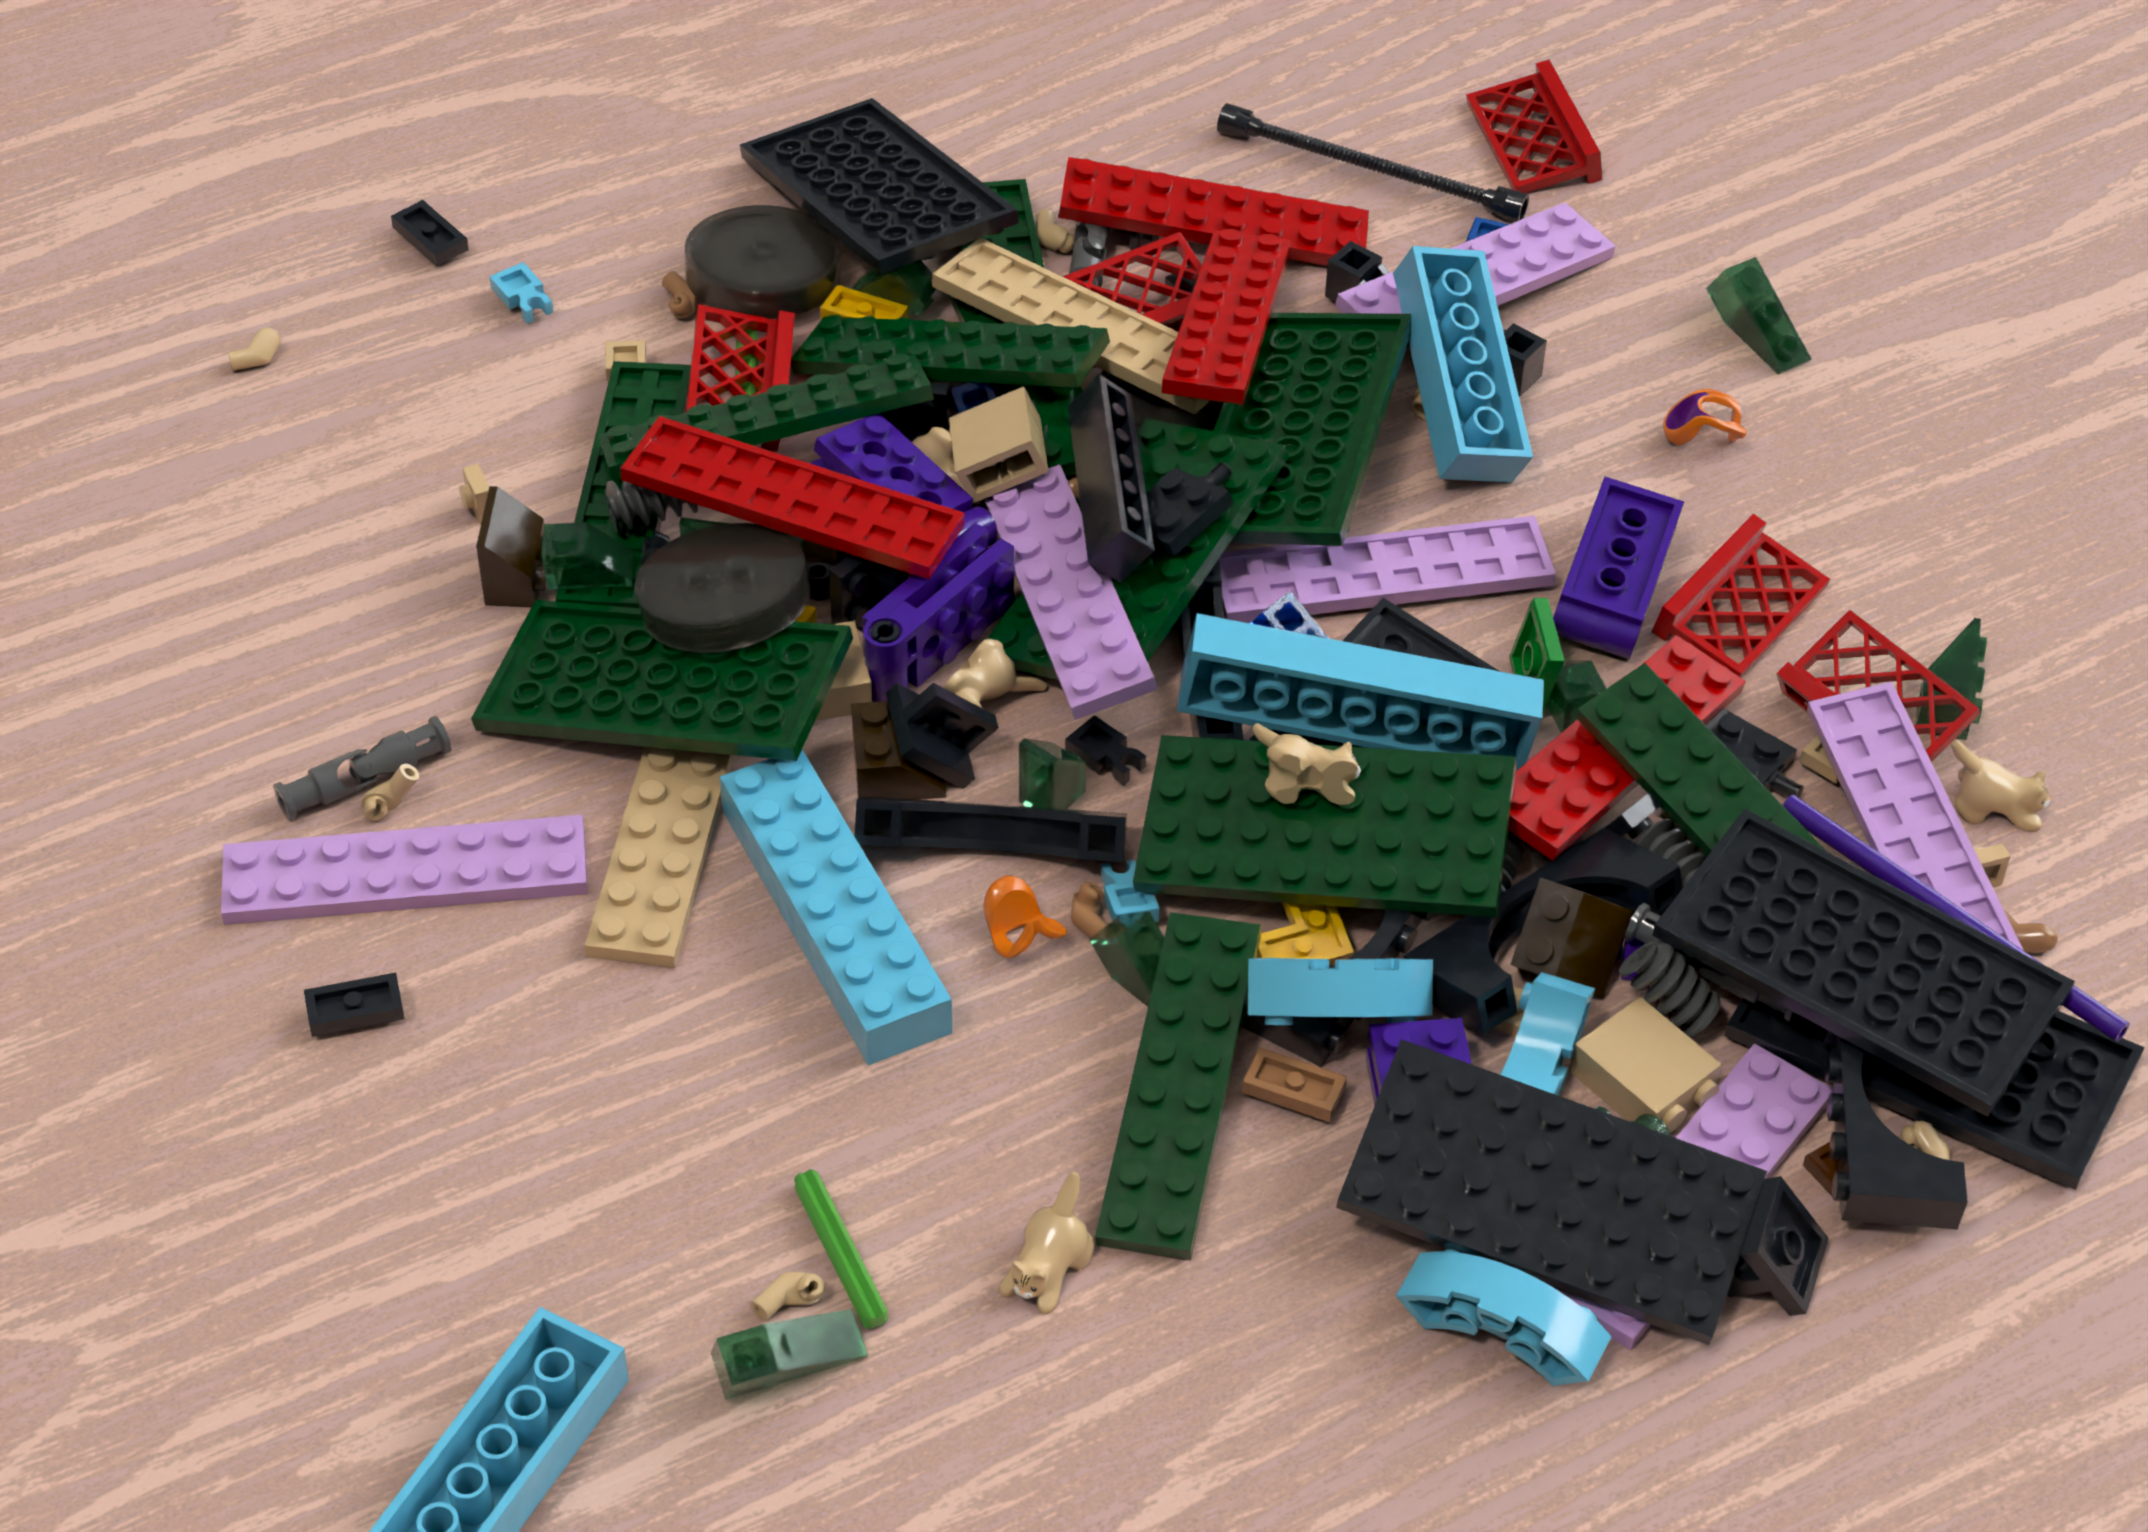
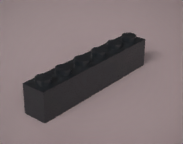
(1110, 479)

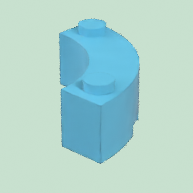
(1351, 989)
(1548, 1031)
(1536, 1320)

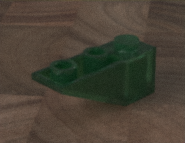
(1757, 315)
(1960, 670)
(785, 1351)

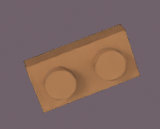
(1294, 1084)

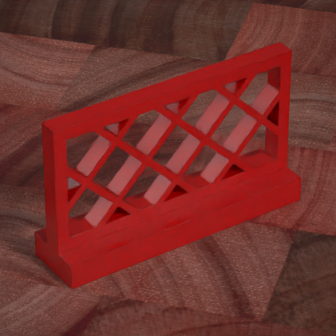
(1561, 122)
(1169, 315)
(774, 356)
(1719, 572)
(1804, 687)

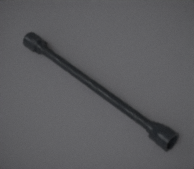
(1503, 202)

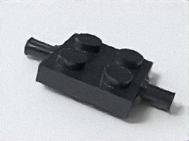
(1185, 506)
(1758, 751)

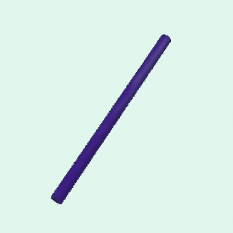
(1888, 871)

